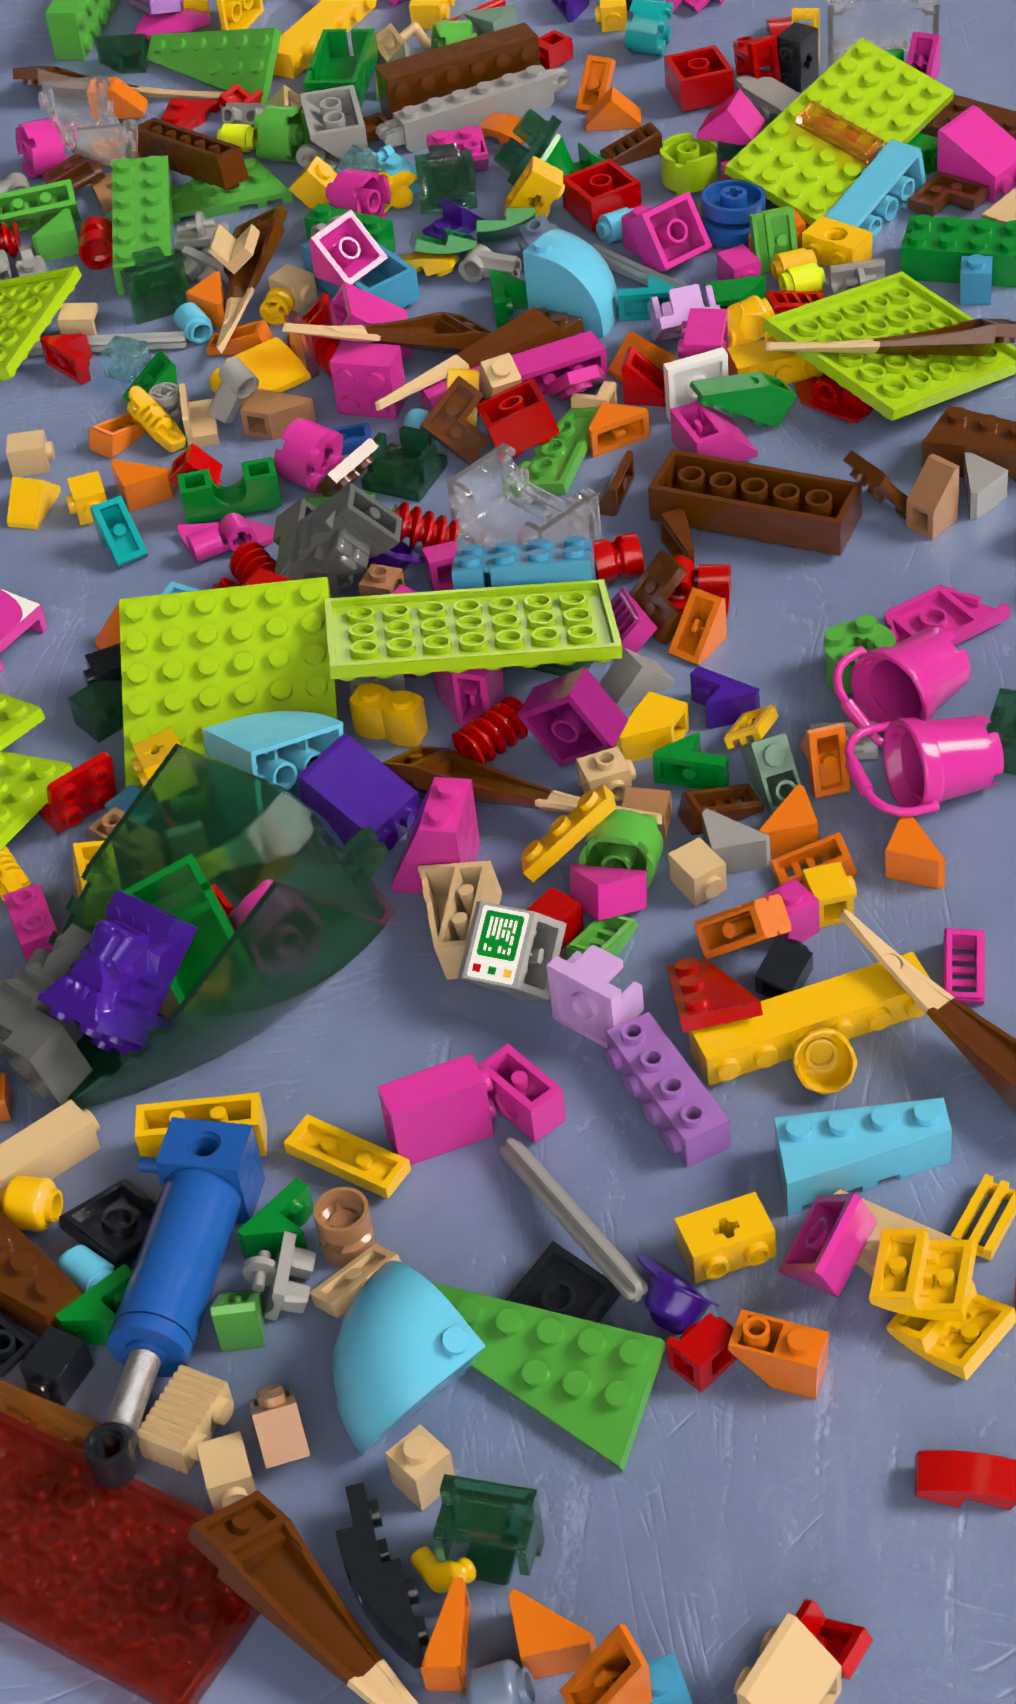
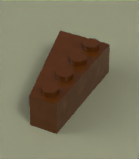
(973, 432)
(30, 1282)

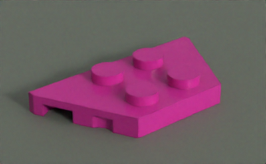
(944, 608)

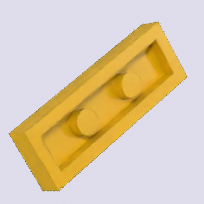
(567, 832)
(347, 1156)

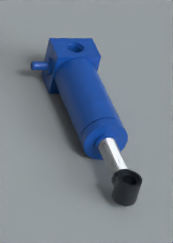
(208, 1185)

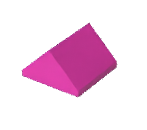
(732, 121)
(344, 251)
(829, 1242)

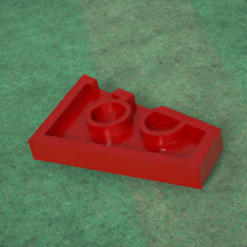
(708, 995)

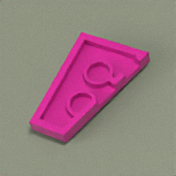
(576, 382)

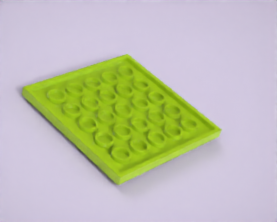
(890, 382)
(221, 658)

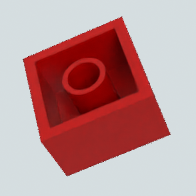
(698, 78)
(599, 191)
(518, 417)

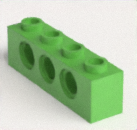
(37, 205)

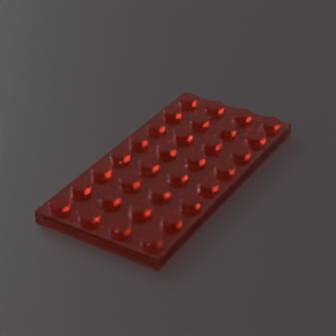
(110, 1573)

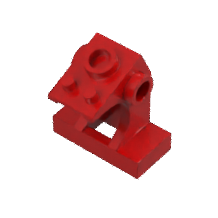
(756, 53)

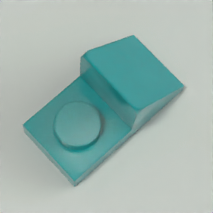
(633, 301)
(118, 532)

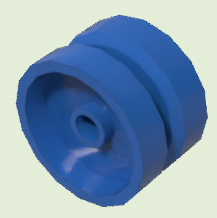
(727, 208)

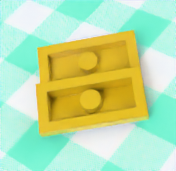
(274, 365)
(923, 1275)
(956, 1345)

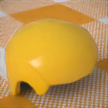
(824, 1061)

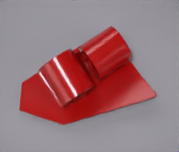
(831, 398)
(708, 577)

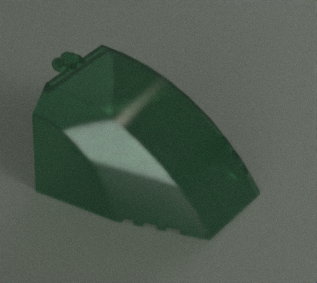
(283, 948)

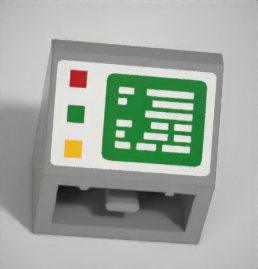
(511, 950)

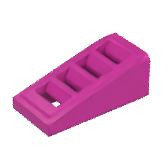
(631, 621)
(964, 940)

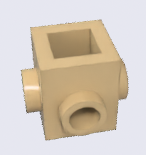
(606, 768)

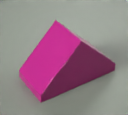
(925, 53)
(608, 890)

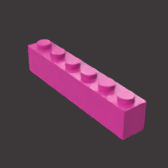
(541, 363)

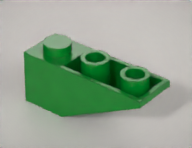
(751, 394)

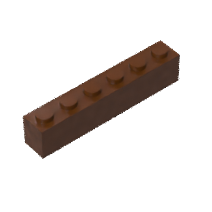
(193, 153)

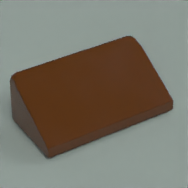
(617, 486)

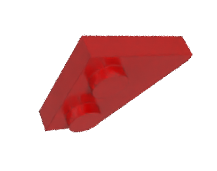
(189, 113)

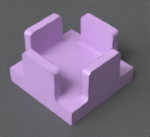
(668, 317)
(585, 997)

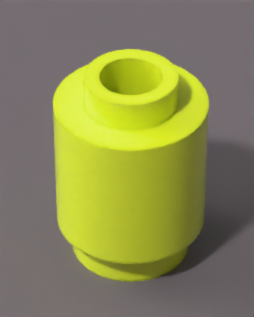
(240, 135)
(802, 278)

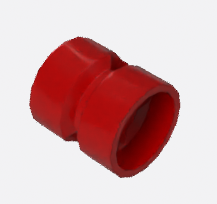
(96, 243)
(618, 557)

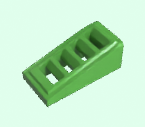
(607, 940)

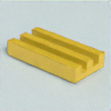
(746, 728)
(999, 1192)

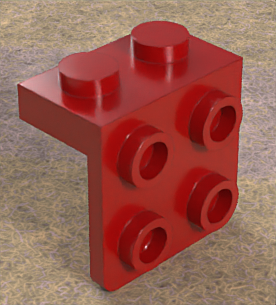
(79, 793)

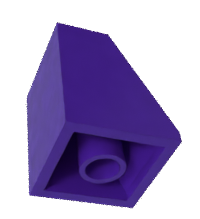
(357, 792)

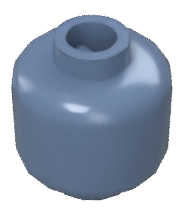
(499, 1684)

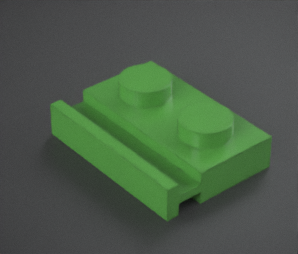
(772, 233)

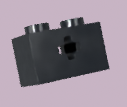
(798, 56)

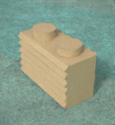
(184, 1416)

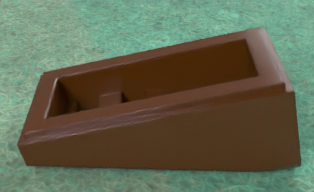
(634, 146)
(677, 534)
(720, 800)

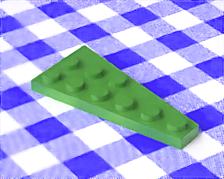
(220, 57)
(216, 201)
(565, 1368)

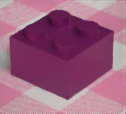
(572, 716)

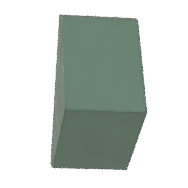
(493, 18)

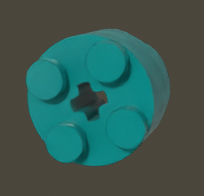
(648, 26)

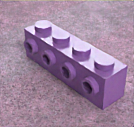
(667, 1089)

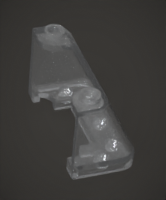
(87, 119)

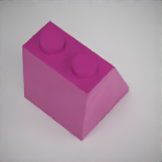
(978, 151)
(440, 833)

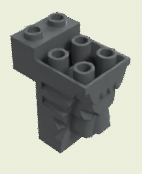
(334, 537)
(35, 1041)

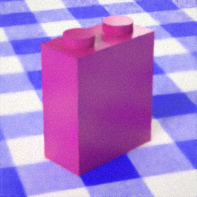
(359, 307)
(438, 1109)

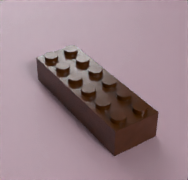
(455, 67)
(758, 501)

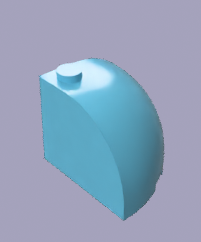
(572, 279)
(273, 744)
(396, 1352)

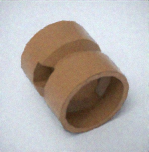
(343, 1225)

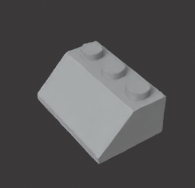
(334, 119)

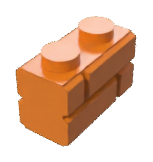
(742, 926)

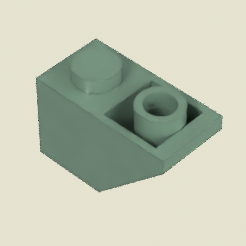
(771, 769)

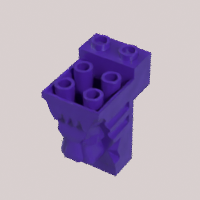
(122, 975)

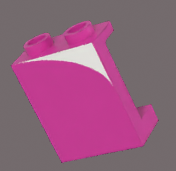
(16, 617)

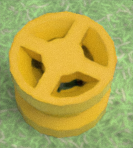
(277, 305)

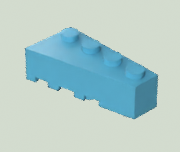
(882, 188)
(859, 1147)

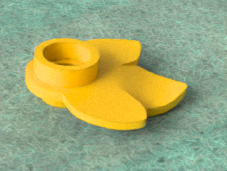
(399, 187)
(743, 328)

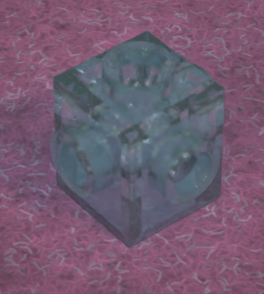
(359, 159)
(125, 358)

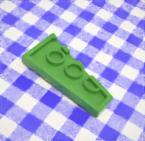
(560, 459)

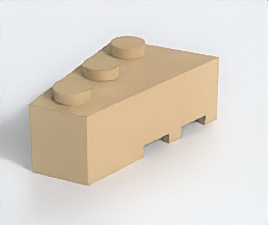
(451, 901)

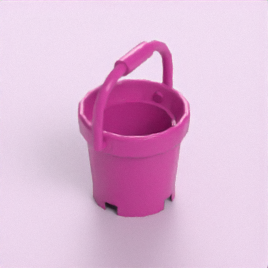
(902, 679)
(929, 761)

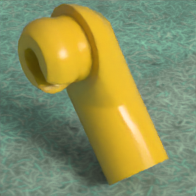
(440, 1574)

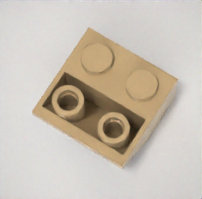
(790, 1669)

